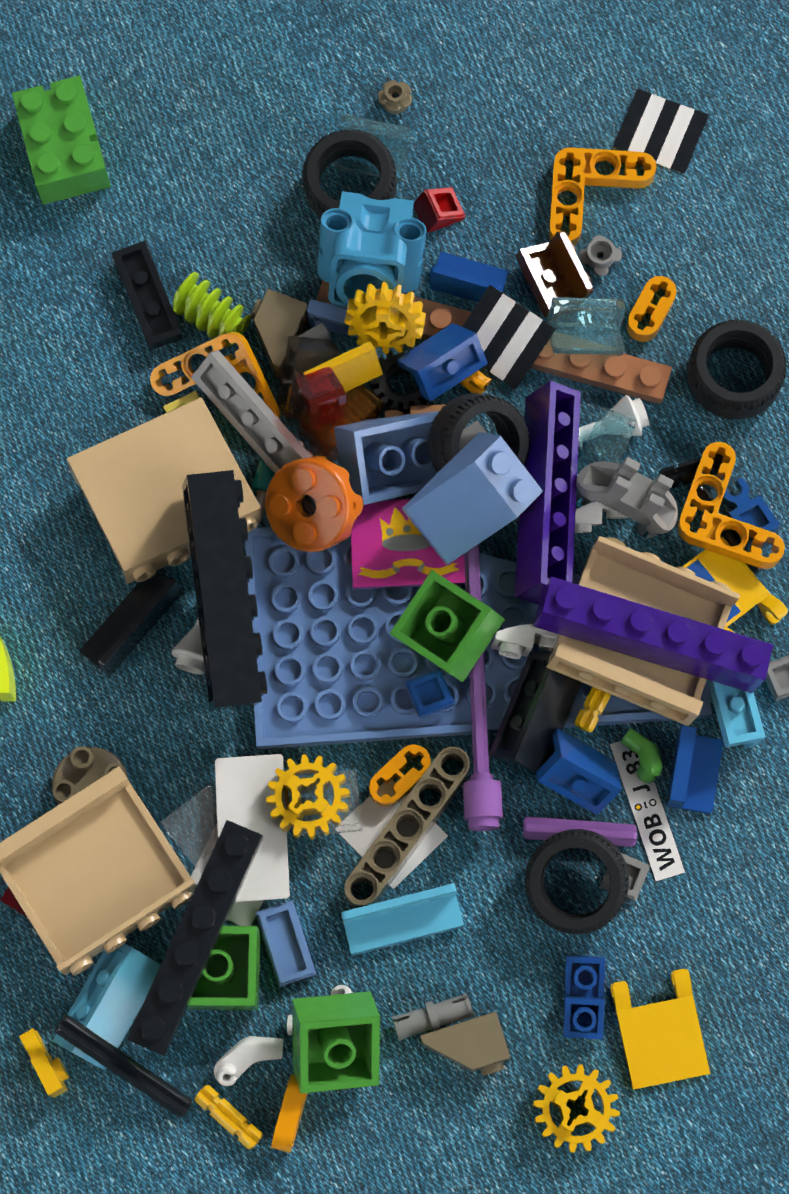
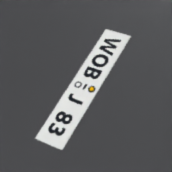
(648, 816)

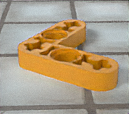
(585, 174)
(244, 362)
(716, 523)

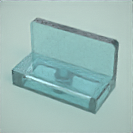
(393, 136)
(586, 325)
(607, 438)

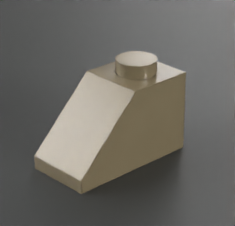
(276, 320)
(471, 1044)

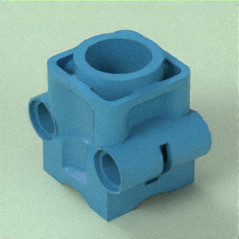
(369, 244)

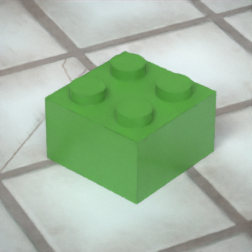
(447, 625)
(231, 972)
(335, 1042)

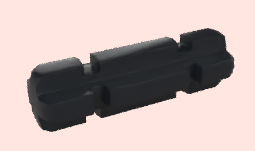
(686, 471)

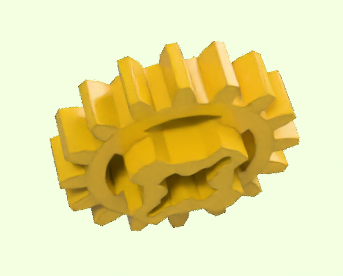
(385, 317)
(321, 807)
(592, 1118)

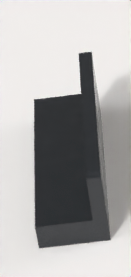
(130, 622)
(534, 713)

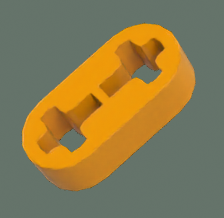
(644, 305)
(393, 769)
(289, 1117)

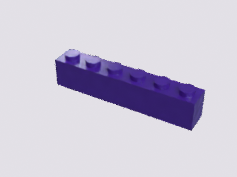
(548, 523)
(653, 635)

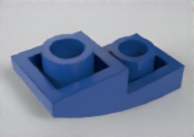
(584, 996)

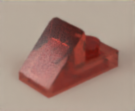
(323, 397)

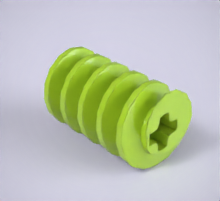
(207, 310)

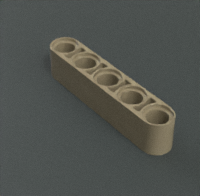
(413, 810)

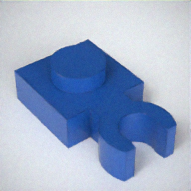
(750, 511)

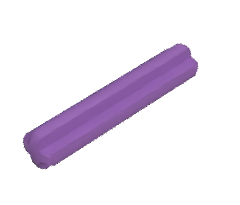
(542, 828)

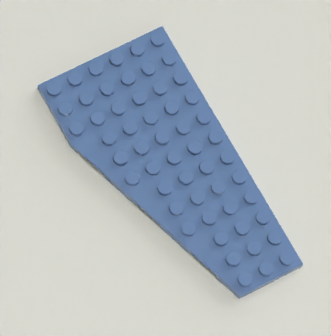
(342, 674)

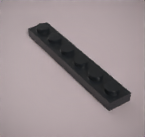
(195, 938)

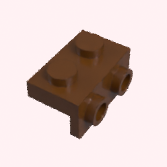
(554, 271)

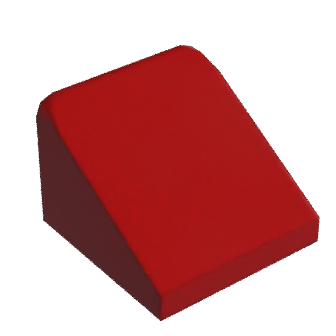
(438, 208)

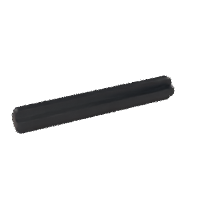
(123, 1065)

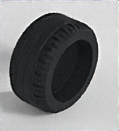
(341, 145)
(738, 335)
(453, 418)
(553, 915)

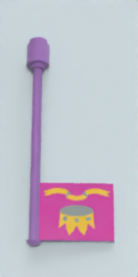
(396, 555)

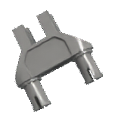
(630, 494)

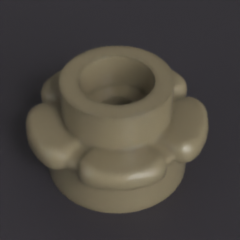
(398, 104)

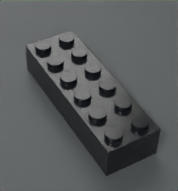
(222, 590)

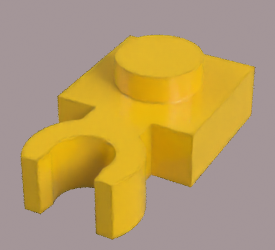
(49, 1070)

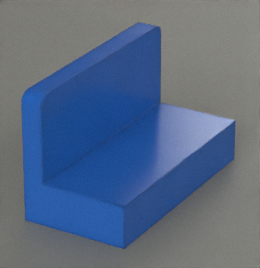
(465, 277)
(444, 360)
(694, 771)
(580, 773)

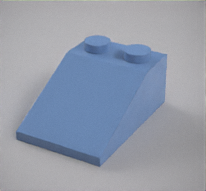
(386, 455)
(472, 497)

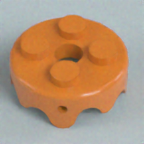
(335, 504)

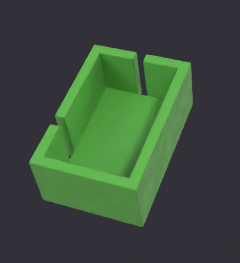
(58, 140)

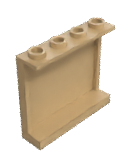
(138, 482)
(650, 582)
(93, 872)

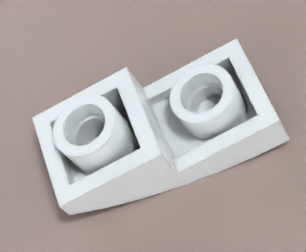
(591, 515)
(519, 640)

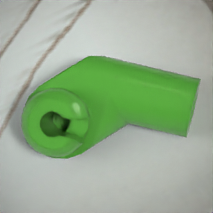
(648, 755)

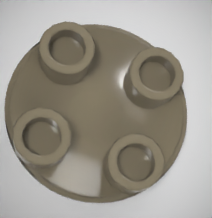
(81, 769)

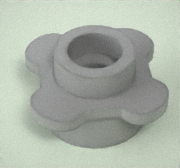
(604, 246)

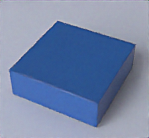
(429, 693)

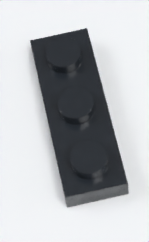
(147, 295)

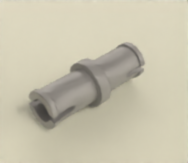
(432, 1016)

